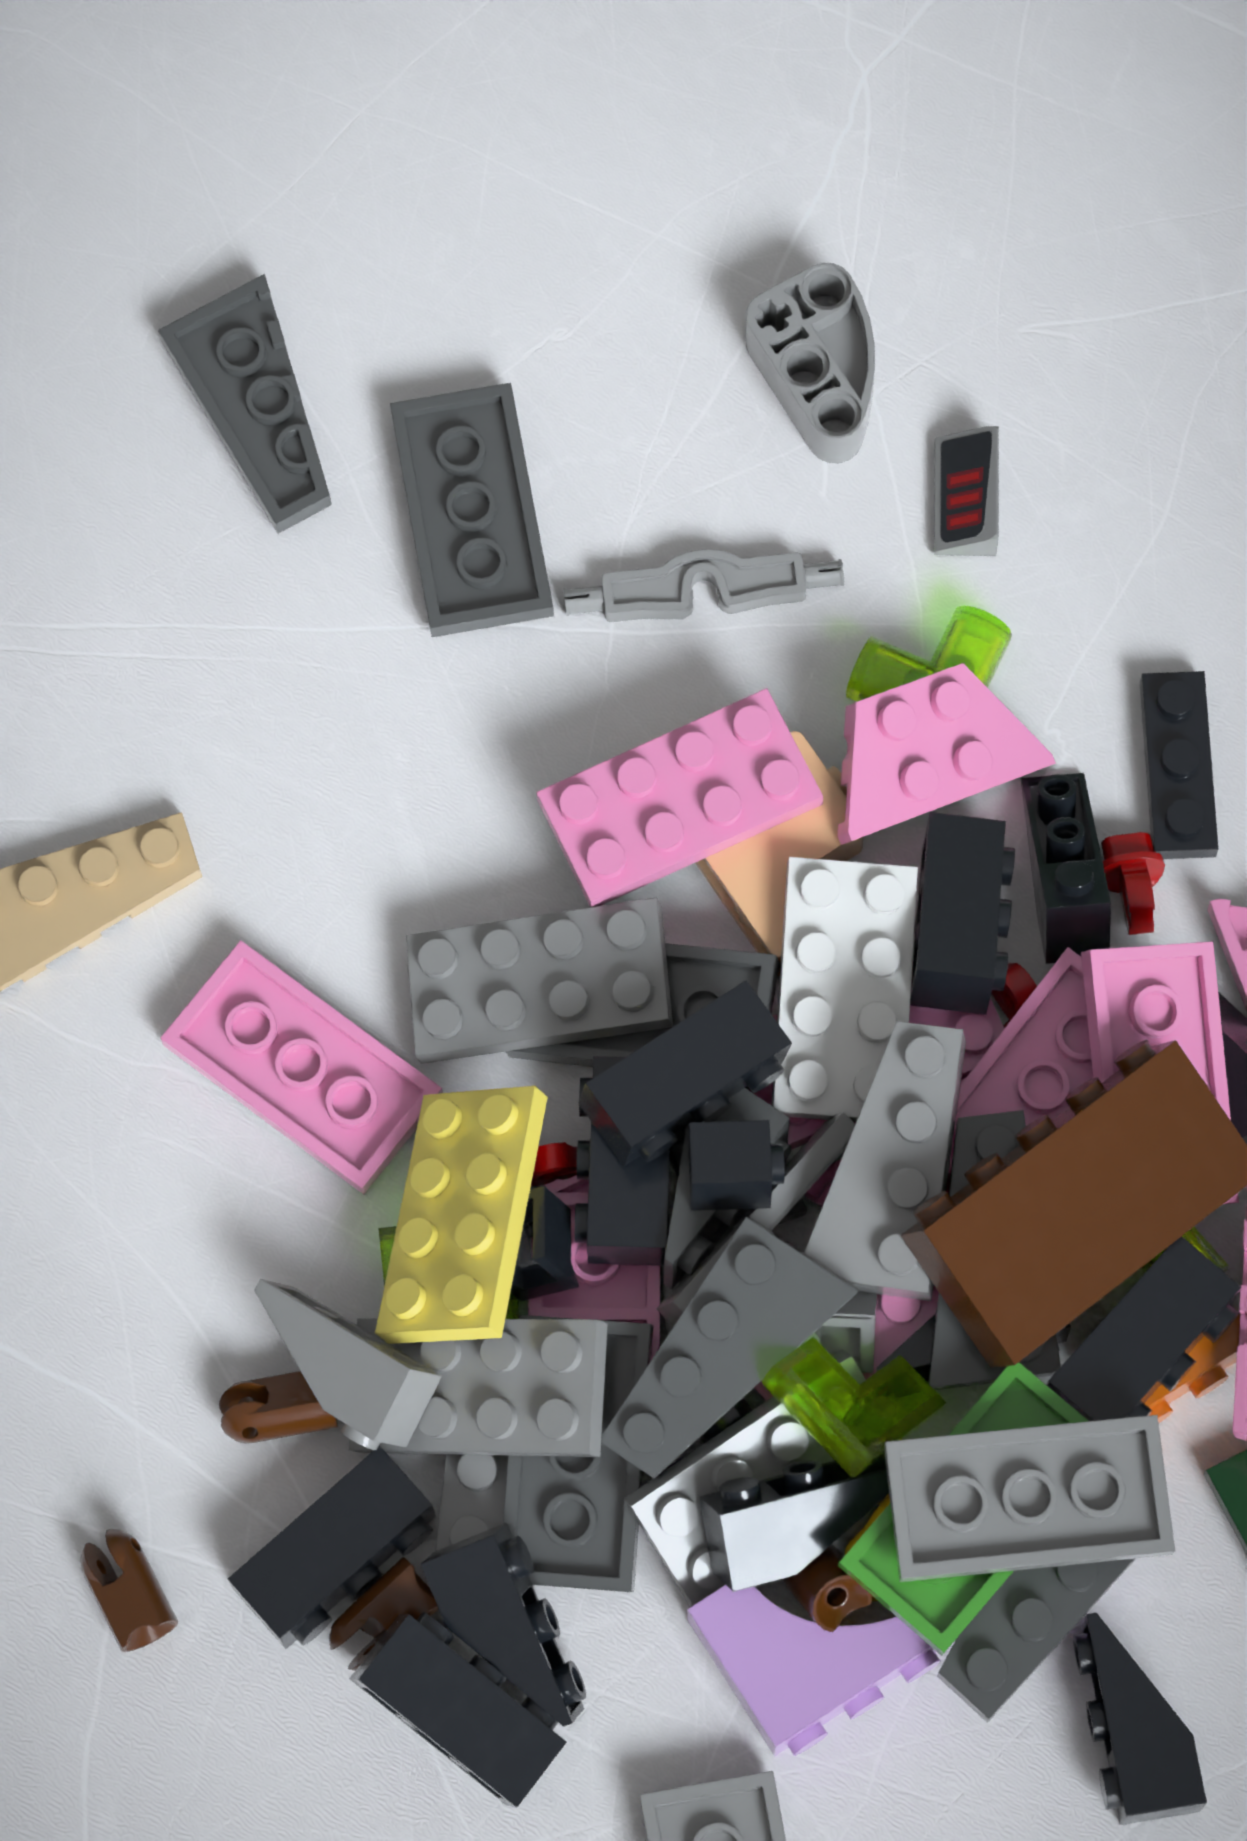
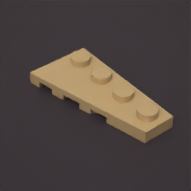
(86, 888)

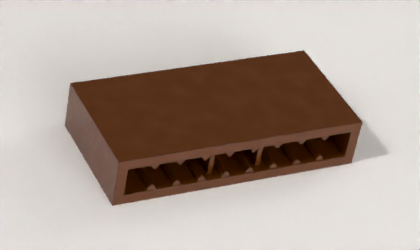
(1079, 1202)

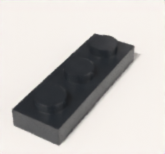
(1178, 764)

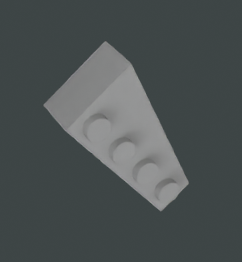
(893, 1164)

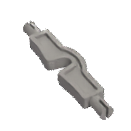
(738, 582)

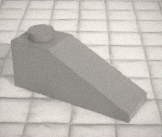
(349, 1369)

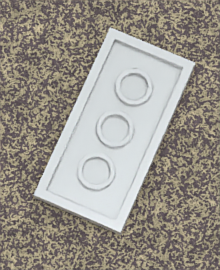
(841, 980)

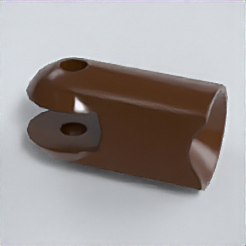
(272, 1409)
(827, 1590)
(134, 1600)
(373, 1612)

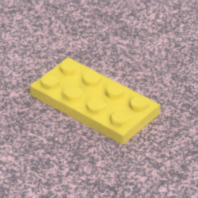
(462, 1216)

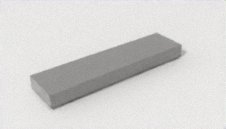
(799, 1176)

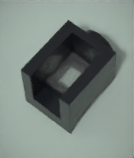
(544, 1248)

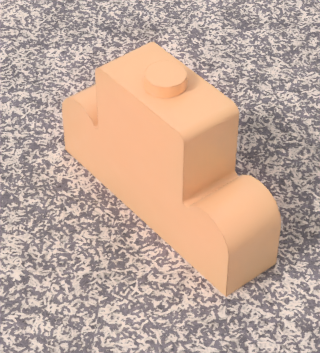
(753, 872)

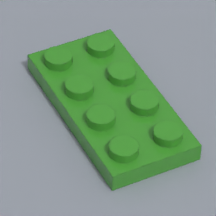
(945, 1606)

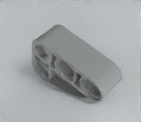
(834, 342)

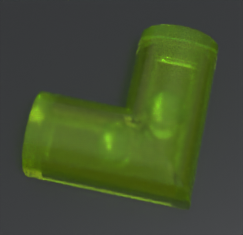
(969, 638)
(850, 1417)

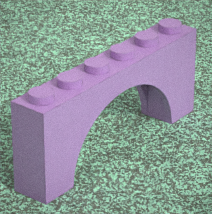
(795, 1672)

